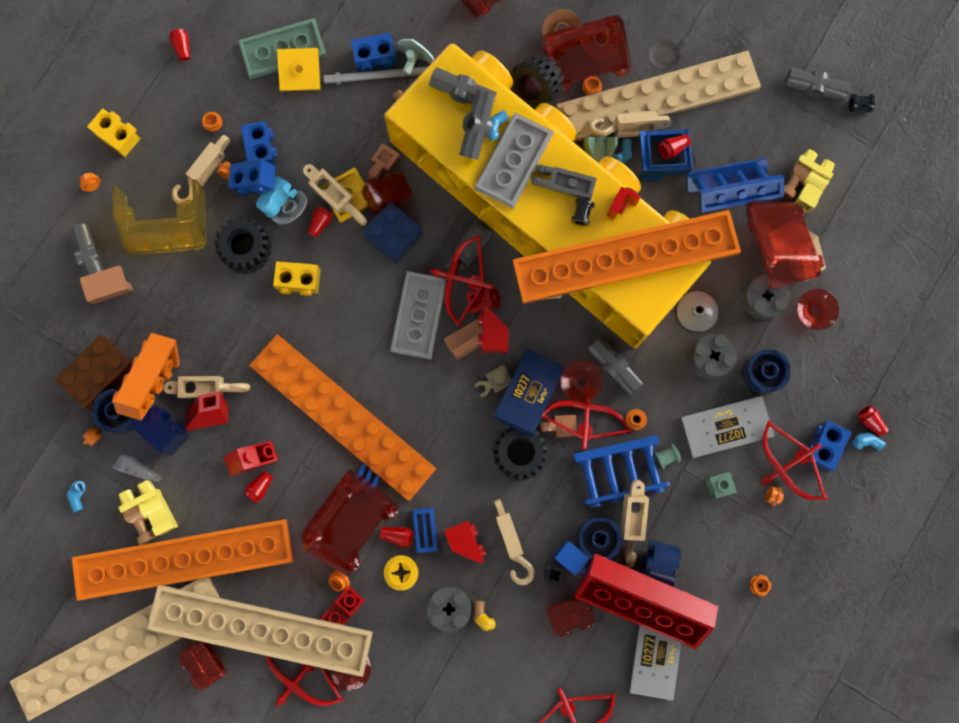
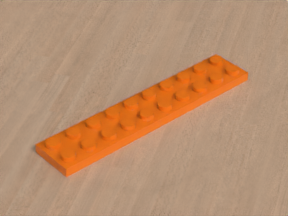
(626, 256)
(343, 417)
(182, 559)

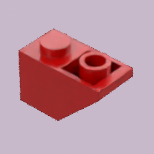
(494, 333)
(207, 411)
(250, 458)
(463, 541)

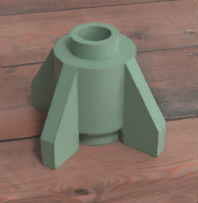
(600, 146)

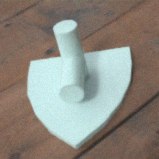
(413, 51)

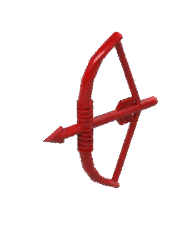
(473, 281)
(585, 429)
(800, 457)
(292, 685)
(569, 708)

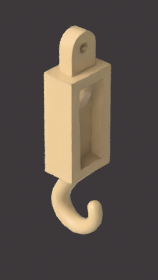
(631, 123)
(203, 166)
(334, 195)
(204, 385)
(634, 524)
(512, 544)

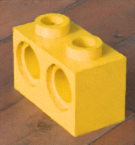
(113, 133)
(298, 272)

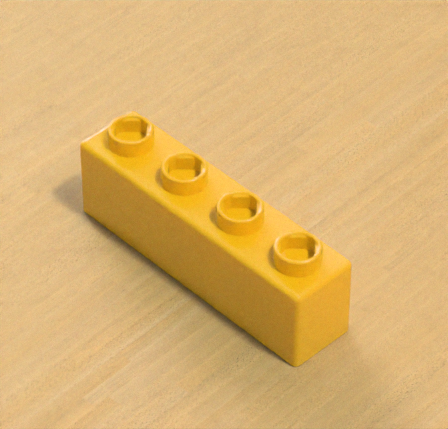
(430, 133)

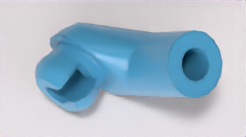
(497, 119)
(626, 153)
(868, 439)
(74, 495)

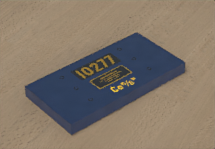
(528, 392)

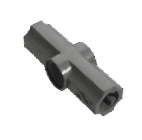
(817, 84)
(460, 87)
(477, 124)
(86, 250)
(615, 366)

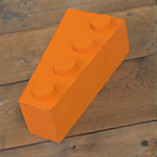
(146, 376)

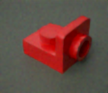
(624, 196)
(486, 298)

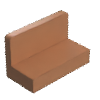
(105, 285)
(464, 340)

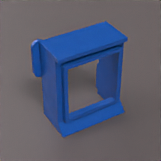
(655, 172)

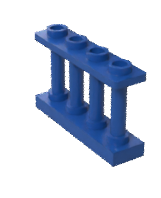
(734, 184)
(605, 455)

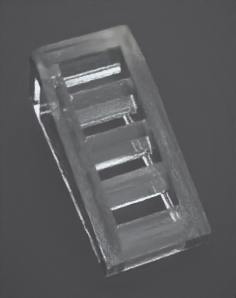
(133, 467)

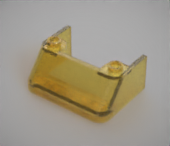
(166, 234)

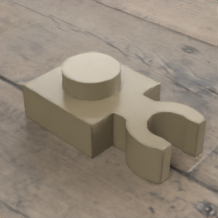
(497, 380)

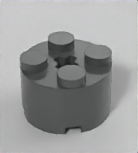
(759, 307)
(712, 345)
(439, 616)

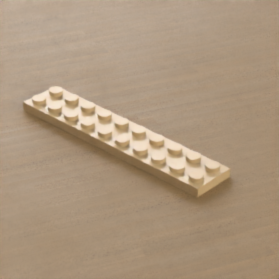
(665, 93)
(260, 630)
(94, 659)

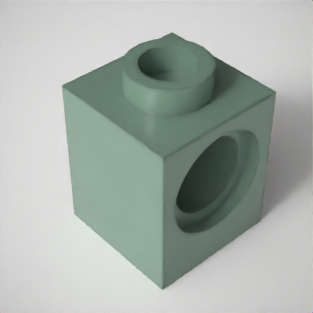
(720, 485)

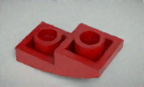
(343, 607)

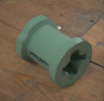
(667, 456)

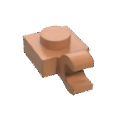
(384, 160)
(566, 420)

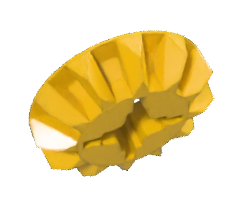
(394, 580)

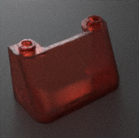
(589, 49)
(783, 242)
(347, 522)

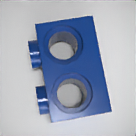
(373, 46)
(254, 147)
(251, 177)
(832, 449)
(571, 558)

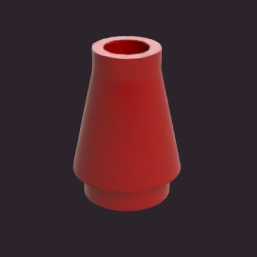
(180, 43)
(673, 146)
(319, 221)
(871, 419)
(257, 488)
(397, 535)

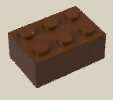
(95, 371)

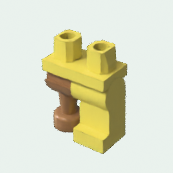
(812, 176)
(148, 505)

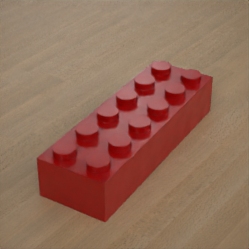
(646, 602)

